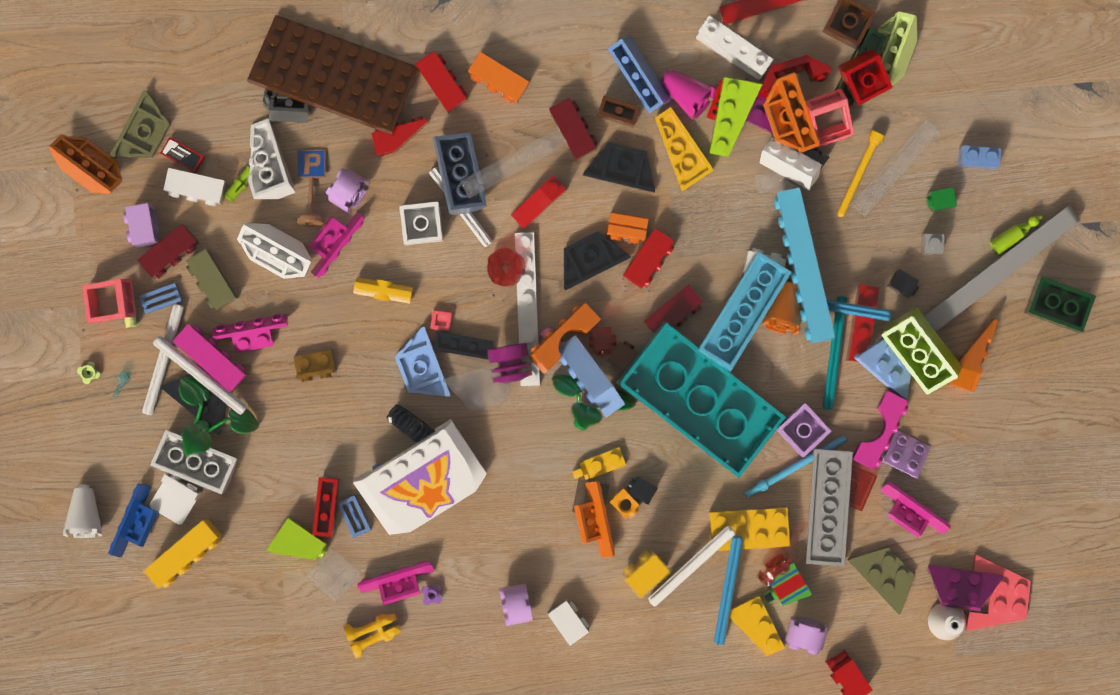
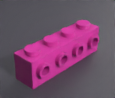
(210, 358)

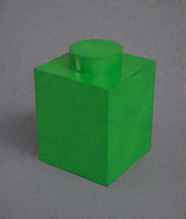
(941, 199)

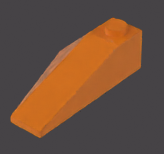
(972, 358)

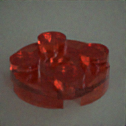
(514, 273)
(774, 567)

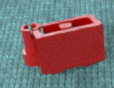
(848, 675)

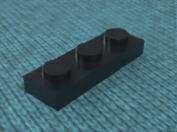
(462, 345)

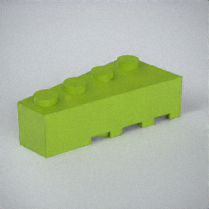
(732, 111)

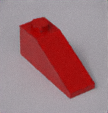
(538, 202)

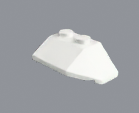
(274, 250)

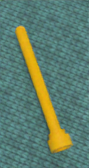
(874, 140)

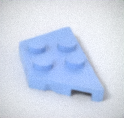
(886, 366)
(420, 367)

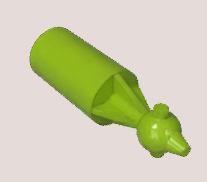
(1013, 235)

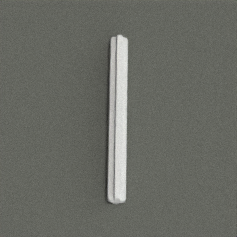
(162, 361)
(200, 375)
(692, 565)

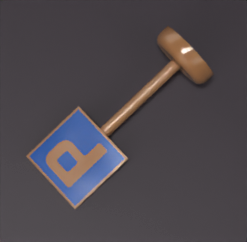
(311, 165)

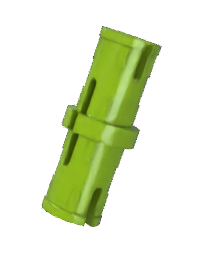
(238, 185)

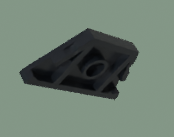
(622, 167)
(589, 258)
(212, 411)

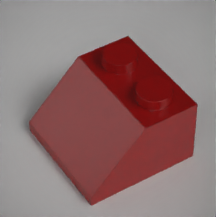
(865, 76)

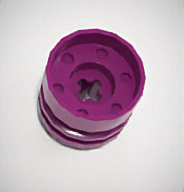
(509, 362)

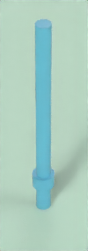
(763, 484)

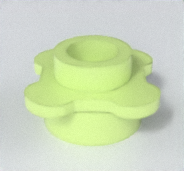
(94, 374)

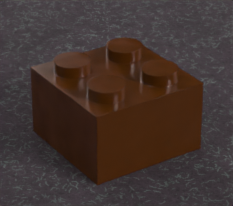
(849, 22)

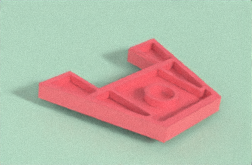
(1007, 602)

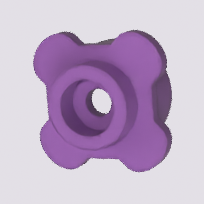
(427, 591)

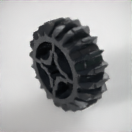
(409, 423)

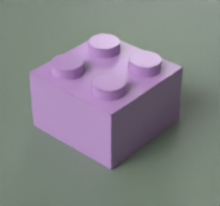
(142, 225)
(803, 430)

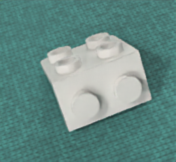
(175, 498)

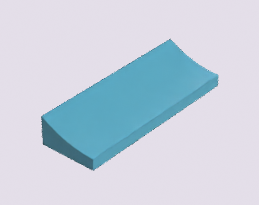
(744, 311)

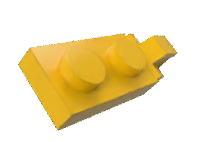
(600, 464)

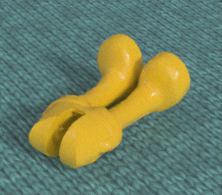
(382, 634)

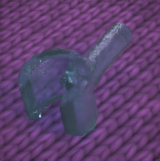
(123, 378)

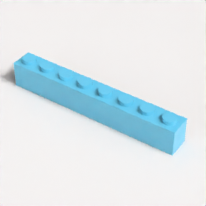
(805, 266)

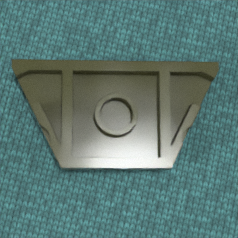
(142, 131)
(886, 575)

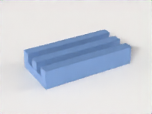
(145, 303)
(348, 522)

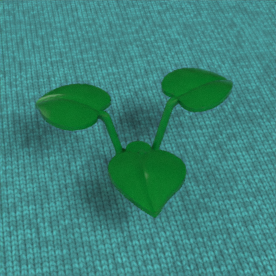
(582, 413)
(196, 436)

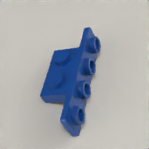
(135, 522)

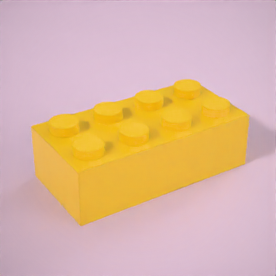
(756, 526)
(181, 555)
(645, 572)

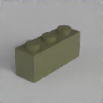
(211, 280)

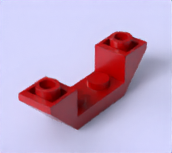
(815, 70)

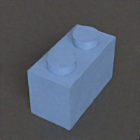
(979, 157)

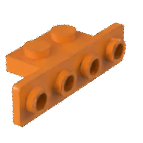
(593, 520)

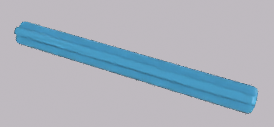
(728, 590)

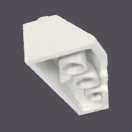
(268, 169)

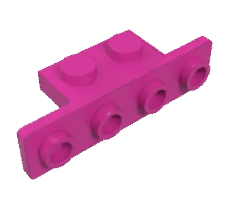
(331, 240)
(251, 334)
(912, 514)
(398, 584)

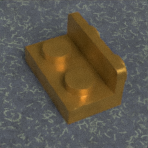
(314, 364)

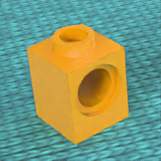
(621, 495)

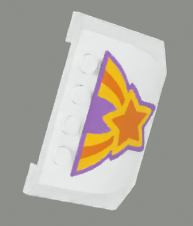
(422, 480)

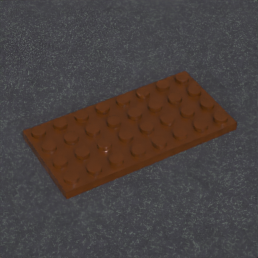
(333, 74)

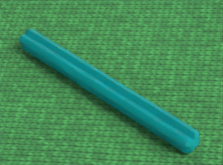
(834, 358)

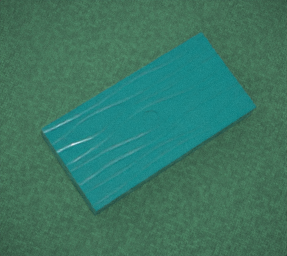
(701, 399)

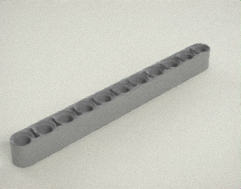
(1002, 268)

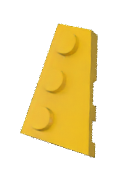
(757, 625)

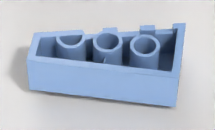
(590, 376)

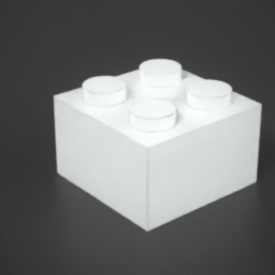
(421, 223)

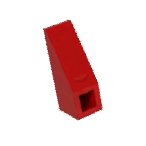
(388, 144)

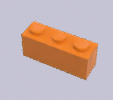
(498, 78)

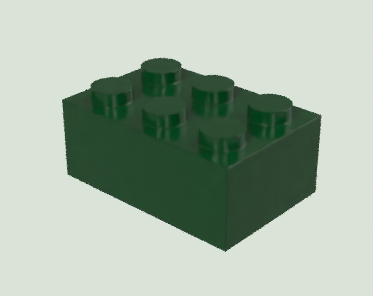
(1060, 304)

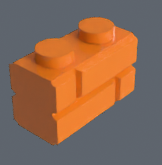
(627, 227)

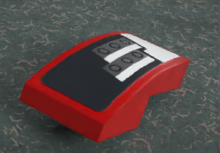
(182, 155)

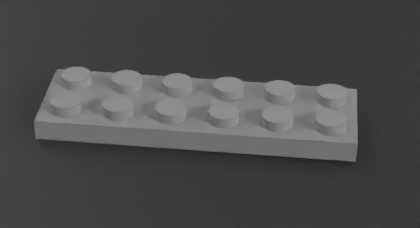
(829, 507)

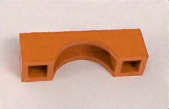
(547, 353)

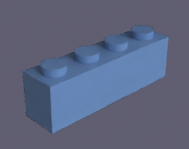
(639, 74)

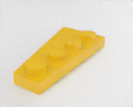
(683, 152)

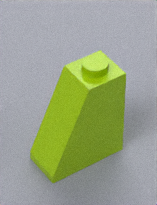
(297, 541)

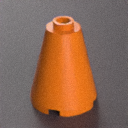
(784, 311)

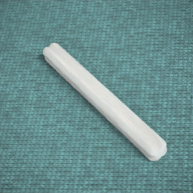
(469, 217)

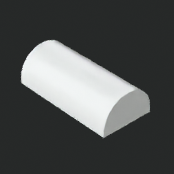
(206, 469)

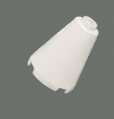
(83, 514)
(946, 622)

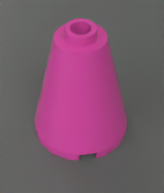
(688, 92)

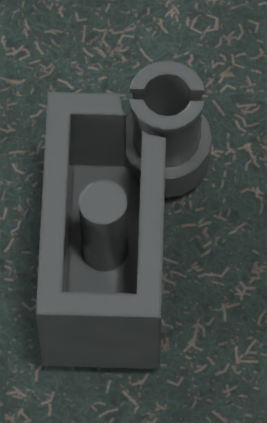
(285, 108)

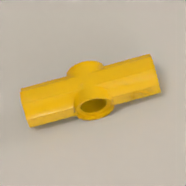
(383, 290)

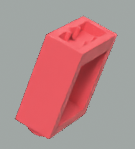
(826, 103)
(124, 297)

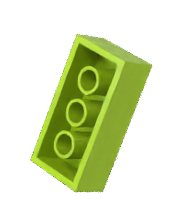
(921, 350)

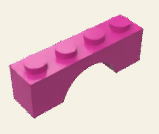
(891, 409)

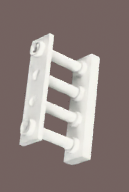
(734, 48)

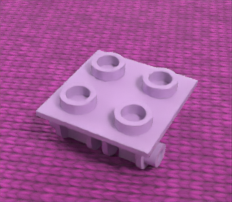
(906, 454)

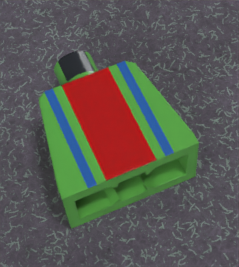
(788, 587)

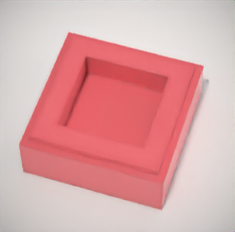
(441, 320)

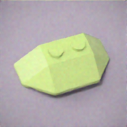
(899, 44)

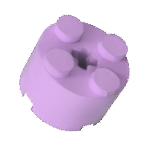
(347, 190)
(516, 604)
(806, 634)

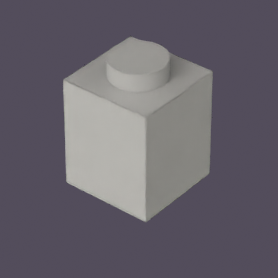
(932, 244)

